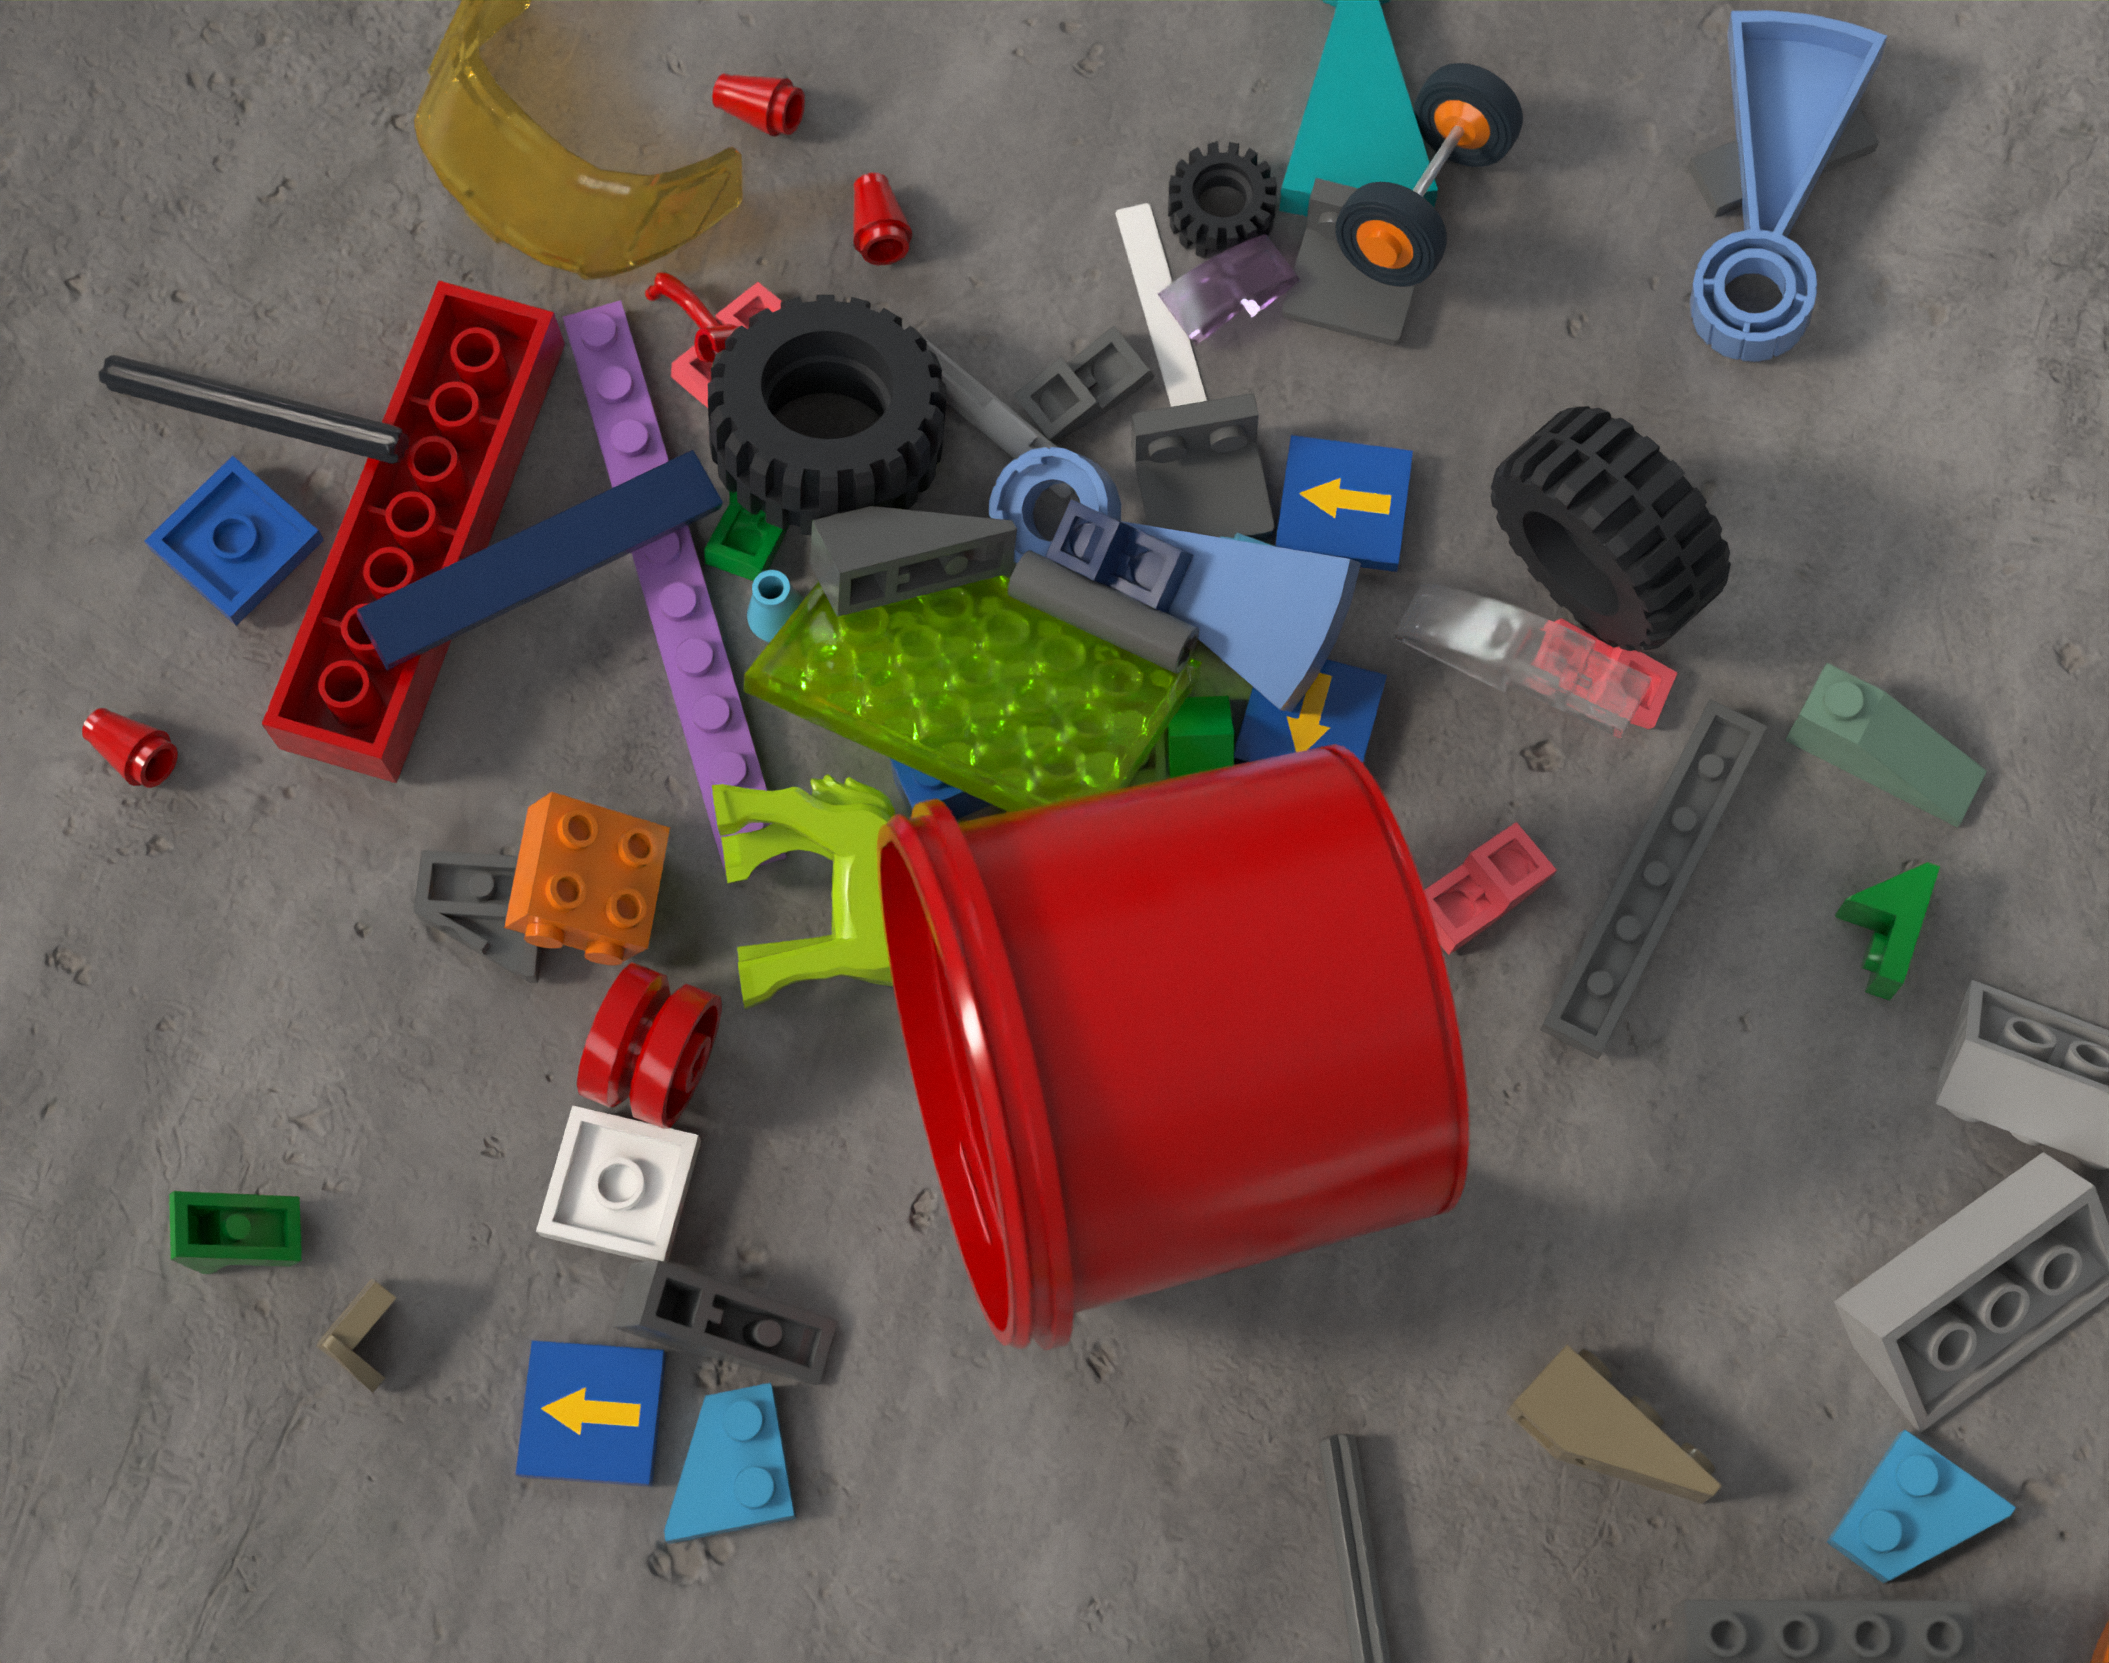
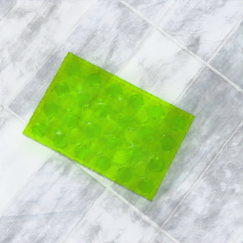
(974, 692)

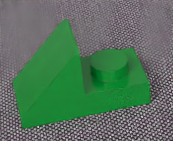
(1897, 912)
(234, 1230)

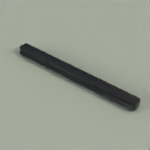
(255, 409)

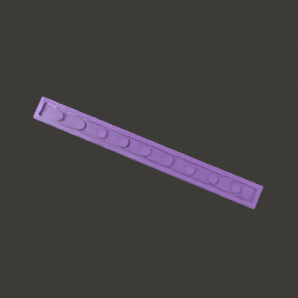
(667, 567)

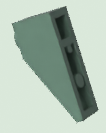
(1885, 745)

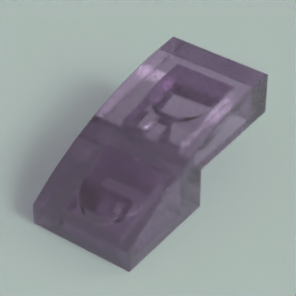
(1221, 287)

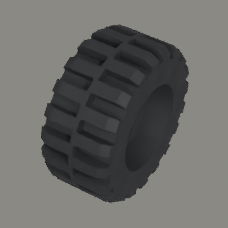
(836, 351)
(1611, 528)

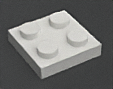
(618, 1185)

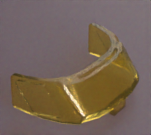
(535, 190)

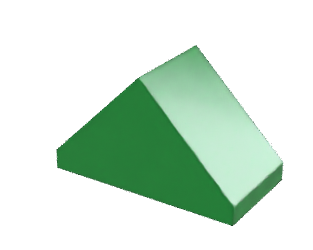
(1200, 736)

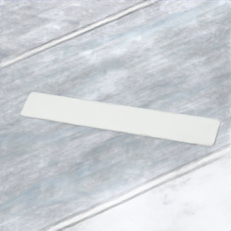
(1151, 277)

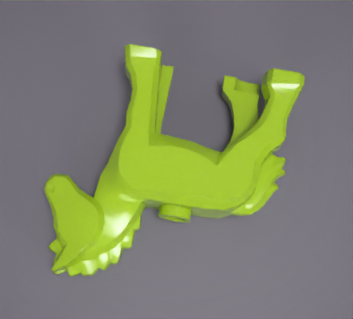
(832, 822)

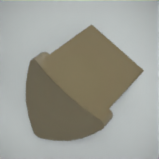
(352, 1327)

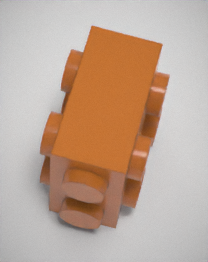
(587, 879)

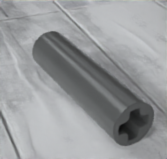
(1103, 612)

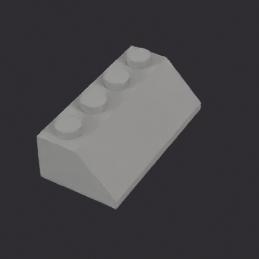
(2029, 1074)
(1981, 1290)

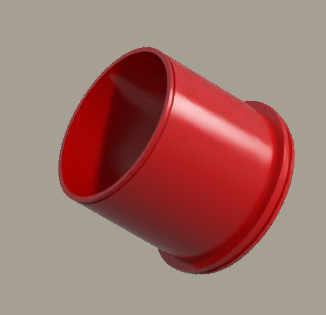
(1172, 1031)

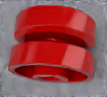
(649, 1045)

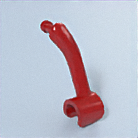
(711, 335)

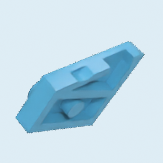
(733, 1468)
(1914, 1510)

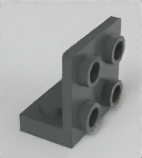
(1331, 288)
(1202, 468)

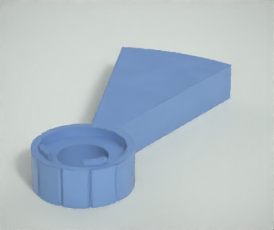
(1791, 100)
(1255, 604)

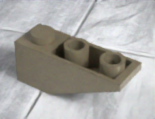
(1596, 1427)

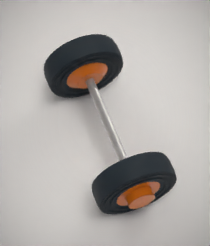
(1393, 229)

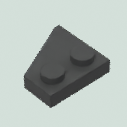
(470, 902)

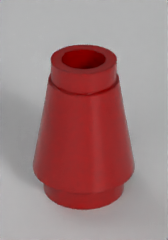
(762, 102)
(879, 222)
(131, 747)

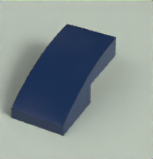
(1119, 556)

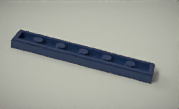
(538, 559)

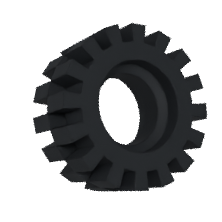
(1225, 170)

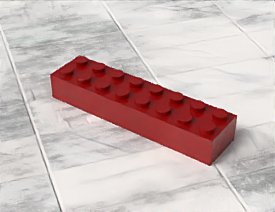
(468, 415)

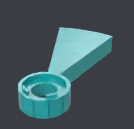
(1357, 113)

